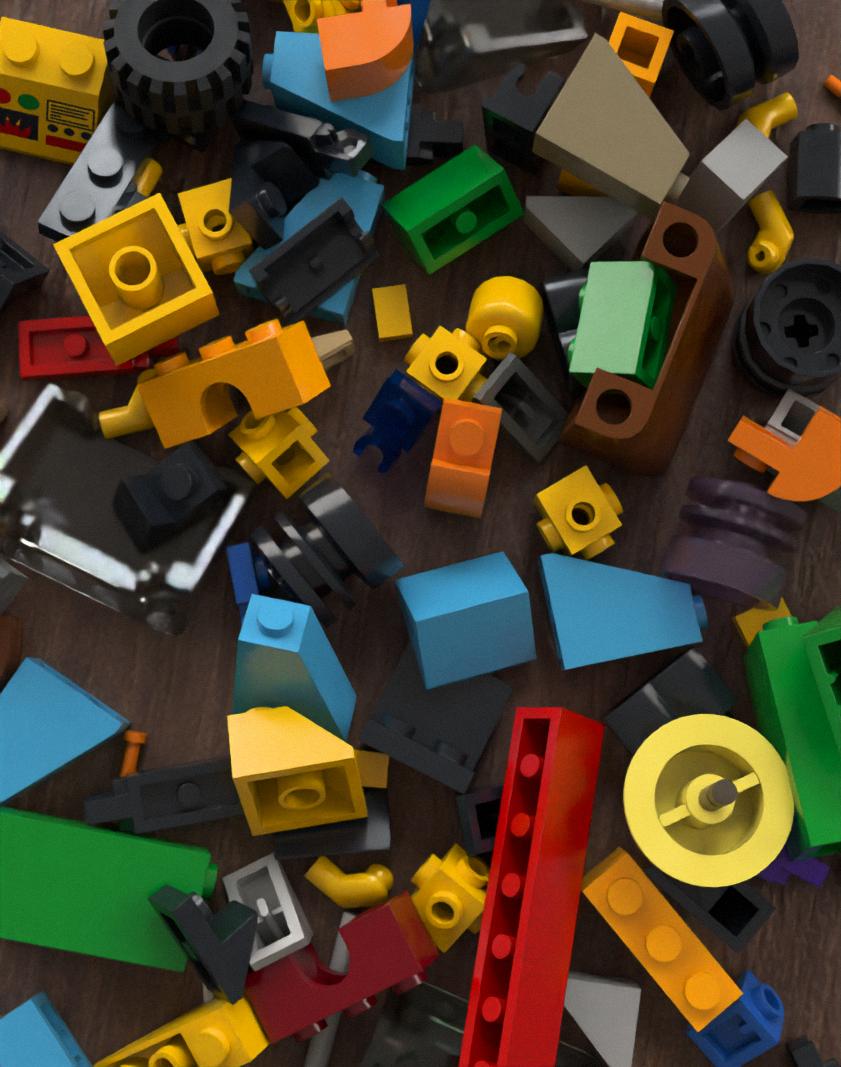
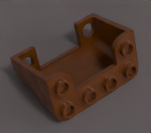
(650, 431)

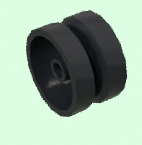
(731, 45)

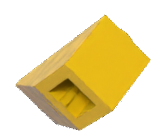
(203, 1037)

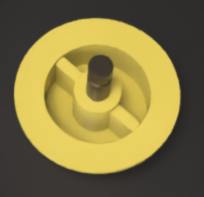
(708, 800)

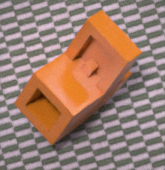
(366, 48)
(462, 458)
(804, 469)

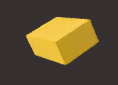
(392, 313)
(751, 621)
(372, 768)

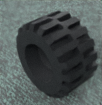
(180, 91)

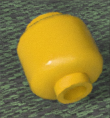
(505, 317)

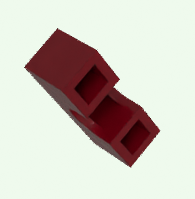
(385, 950)

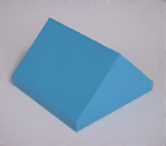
(467, 620)

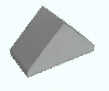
(731, 175)
(577, 226)
(281, 920)
(606, 1013)

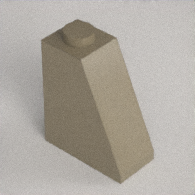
(613, 134)

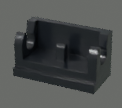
(514, 118)
(315, 263)

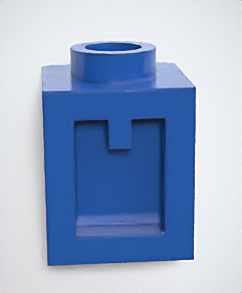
(744, 1027)

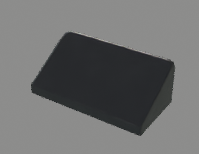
(341, 837)

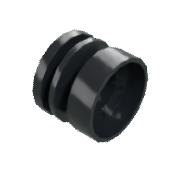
(796, 298)
(326, 550)

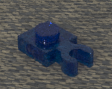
(398, 418)

